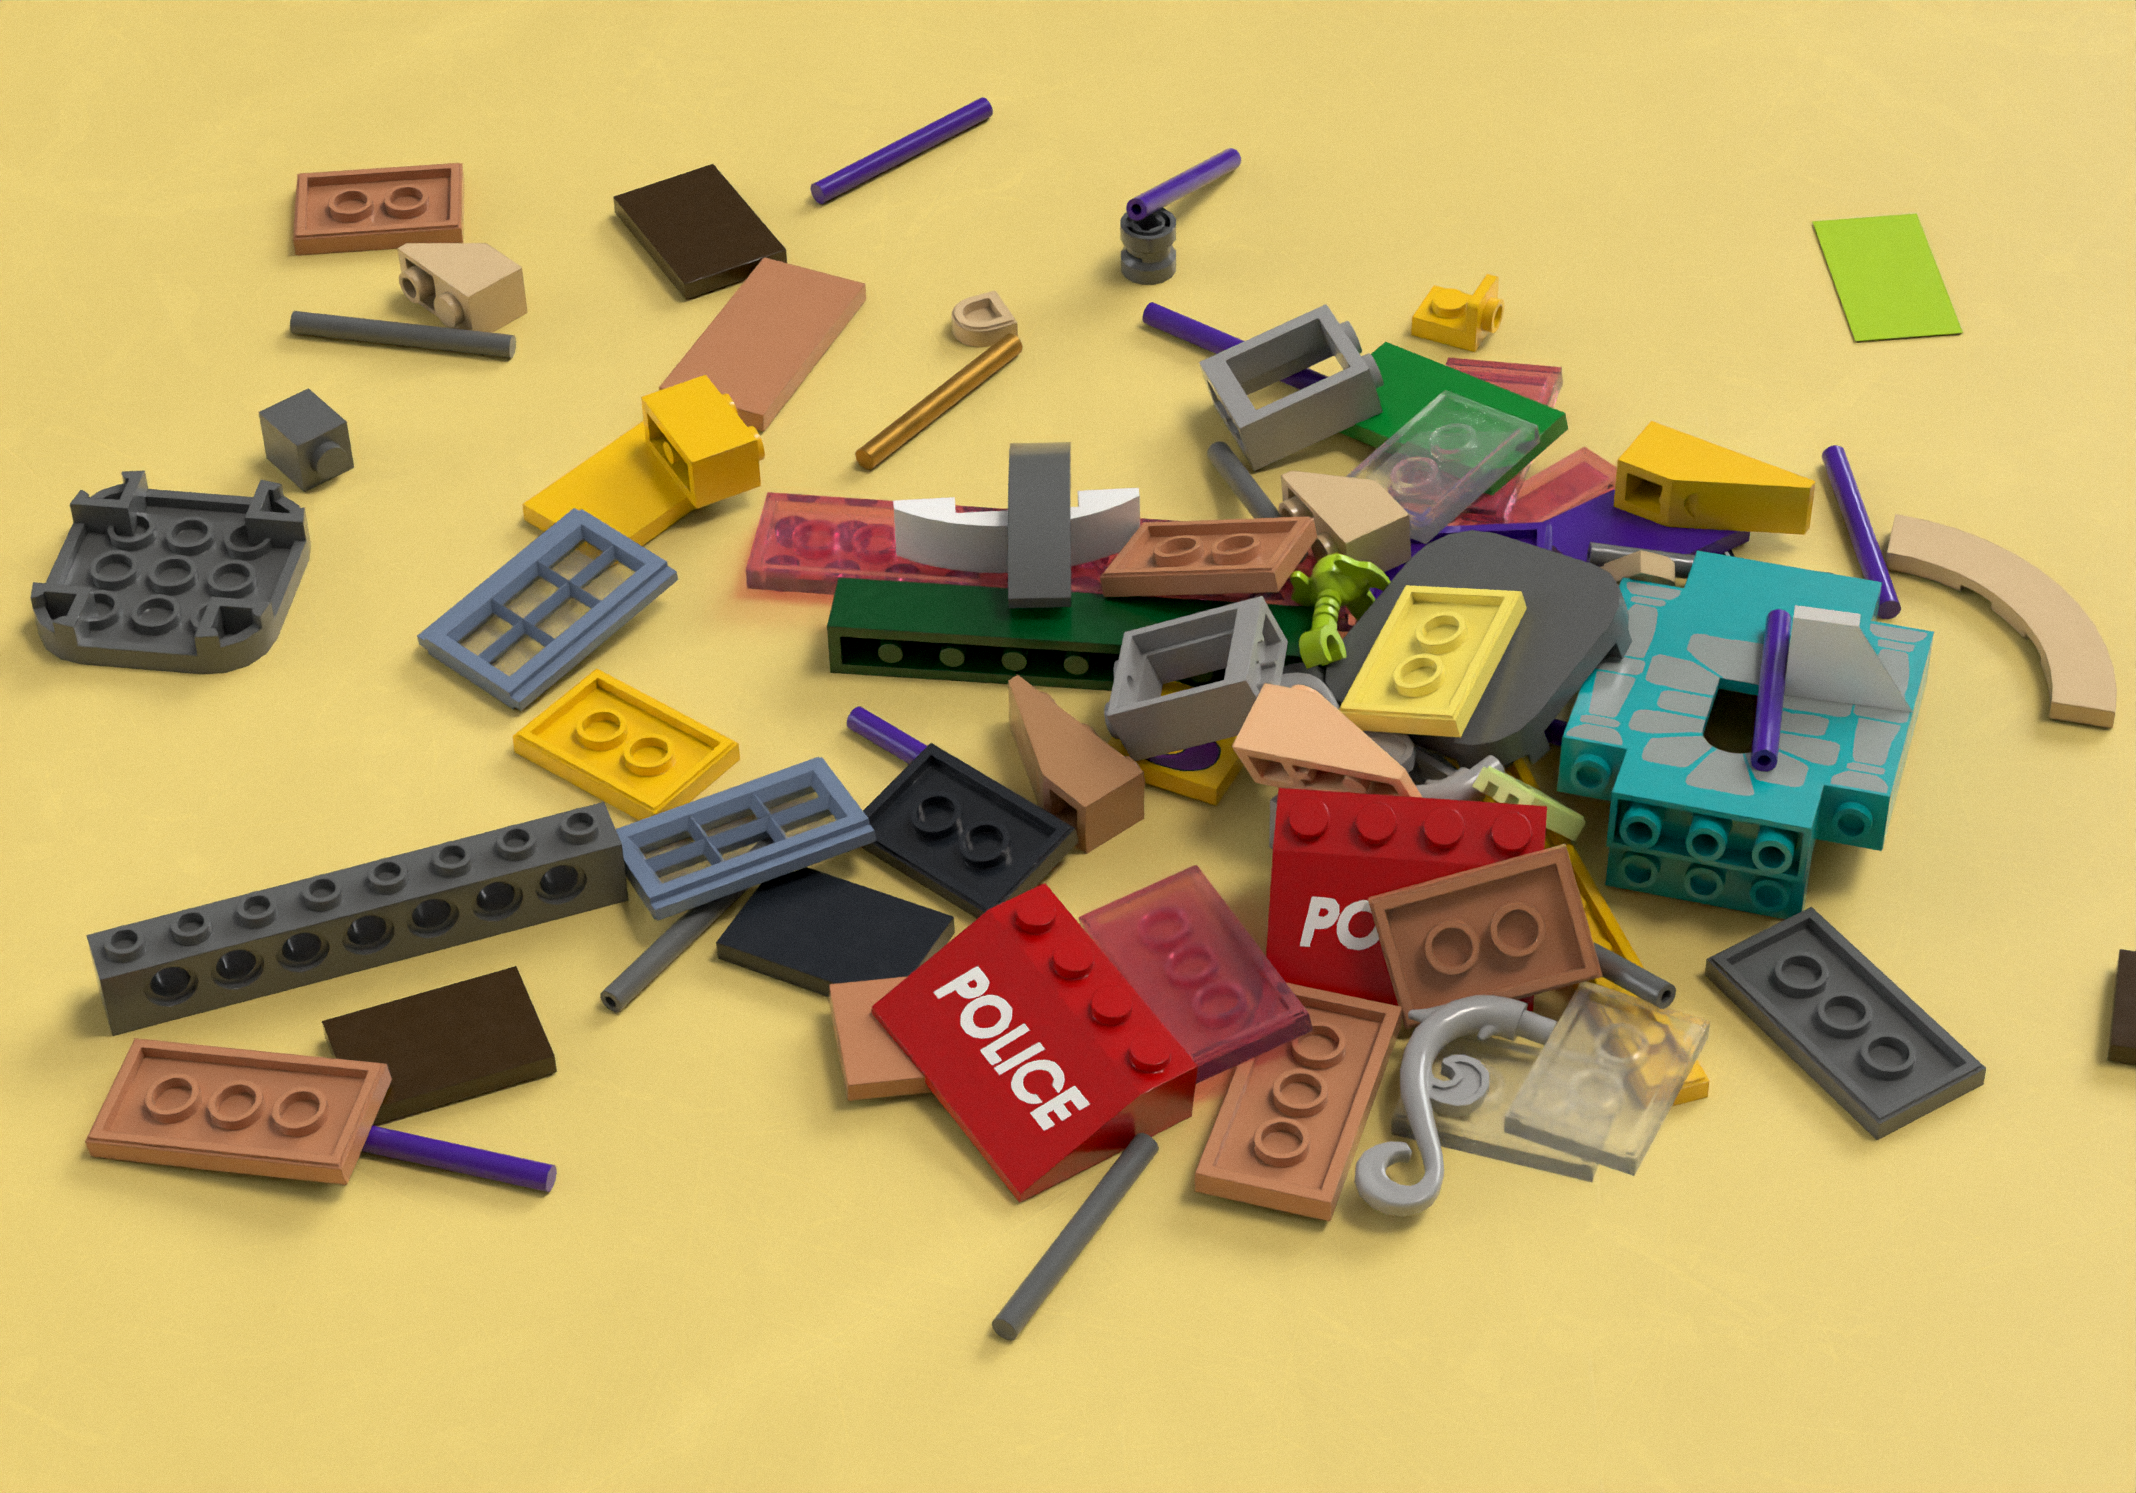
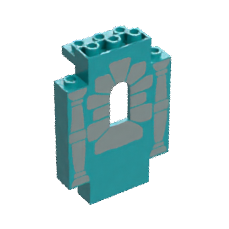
(1704, 818)

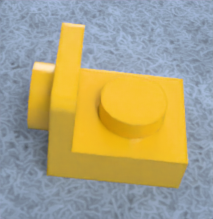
(1459, 318)

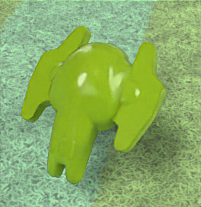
(1333, 584)

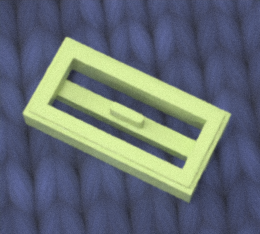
(1513, 791)

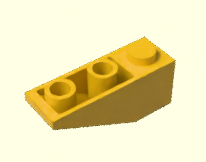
(1707, 486)

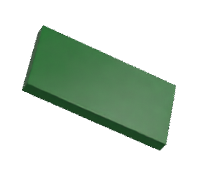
(1416, 381)

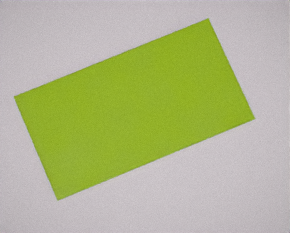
(1887, 277)

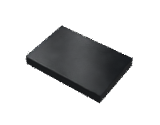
(964, 833)
(831, 932)

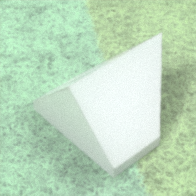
(1836, 662)

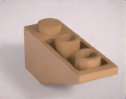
(1074, 769)

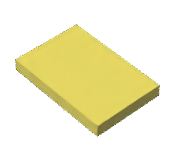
(1433, 660)

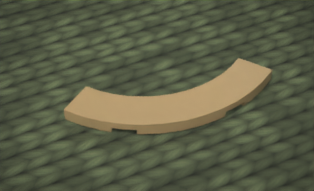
(2036, 606)

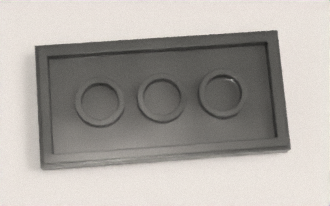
(1845, 1023)

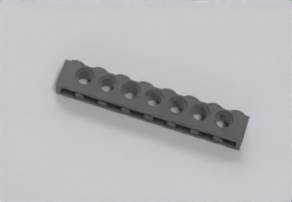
(358, 918)

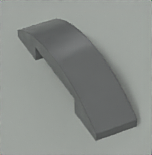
(1039, 525)

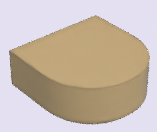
(982, 320)
(1643, 567)

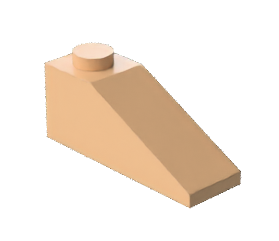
(1308, 744)

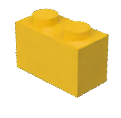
(702, 441)

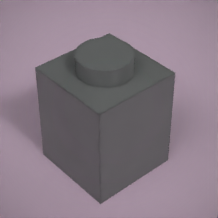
(306, 439)

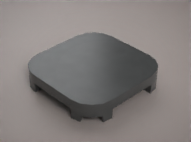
(173, 578)
(1566, 631)

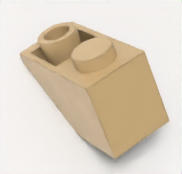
(463, 284)
(1349, 517)

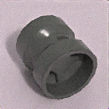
(1151, 242)

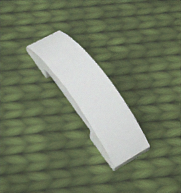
(978, 541)

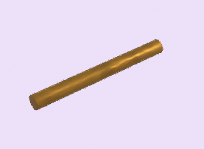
(938, 401)

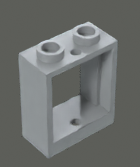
(1303, 415)
(1231, 637)

